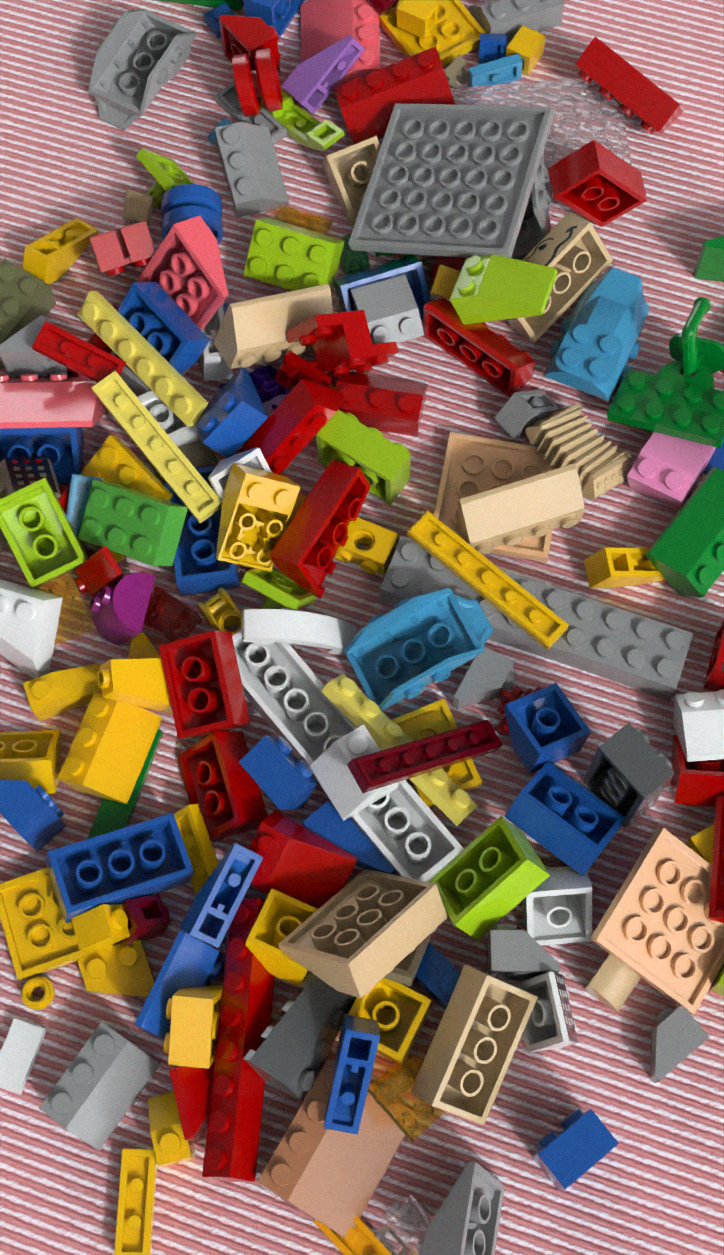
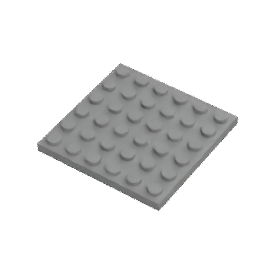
(452, 180)

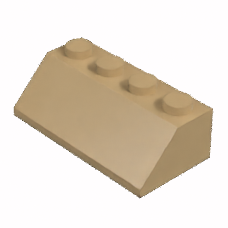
(257, 327)
(521, 509)

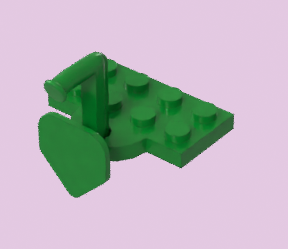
(677, 403)

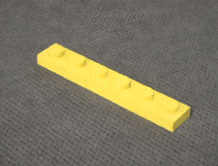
(142, 358)
(157, 447)
(361, 710)

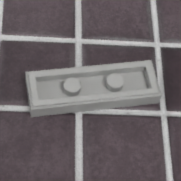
(229, 102)

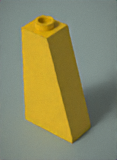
(135, 683)

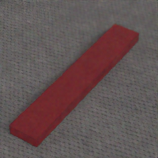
(423, 755)

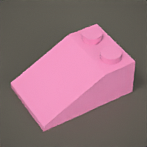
(669, 468)

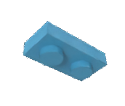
(496, 72)

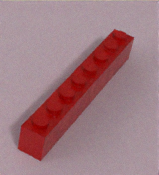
(236, 1087)

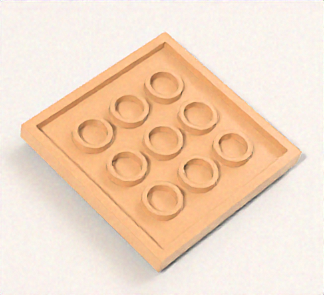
(483, 464)
(663, 924)

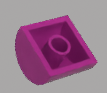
(122, 607)

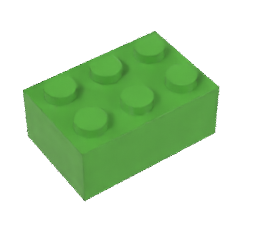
(132, 523)

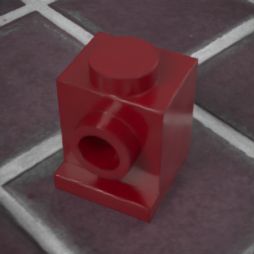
(146, 918)

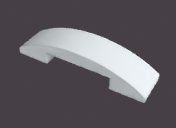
(297, 627)

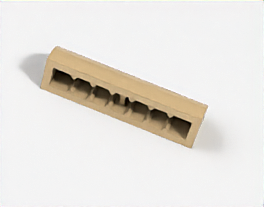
(612, 983)

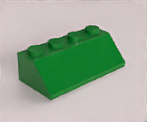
(693, 542)

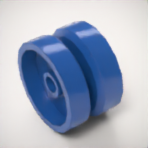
(189, 202)

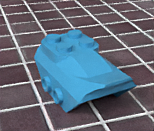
(600, 335)
(417, 645)

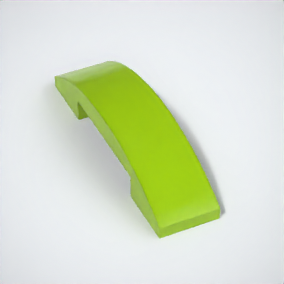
(305, 127)

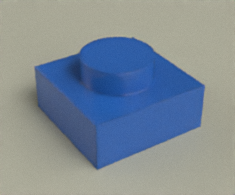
(211, 18)
(491, 47)

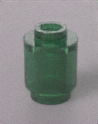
(352, 260)

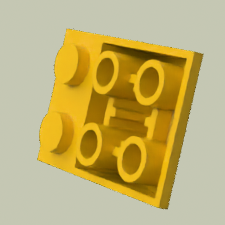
(254, 516)

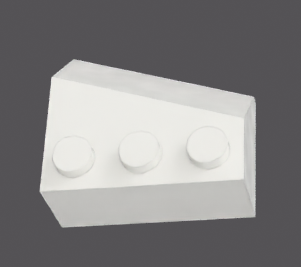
(28, 627)

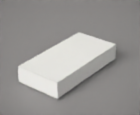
(19, 1054)

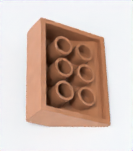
(329, 1170)

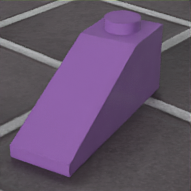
(319, 74)

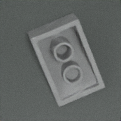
(468, 1217)

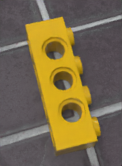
(381, 541)

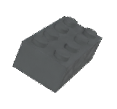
(628, 773)

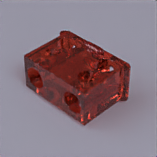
(170, 616)

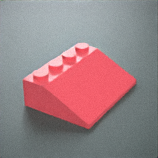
(332, 20)
(190, 270)
(48, 401)

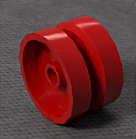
(253, 83)

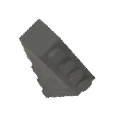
(301, 1038)

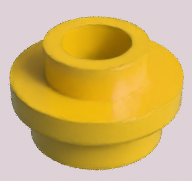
(28, 991)

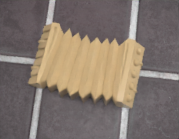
(571, 441)

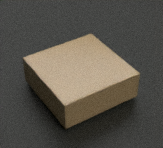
(138, 206)

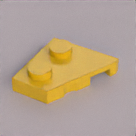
(118, 971)

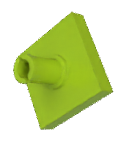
(165, 171)
(278, 590)

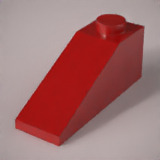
(97, 572)

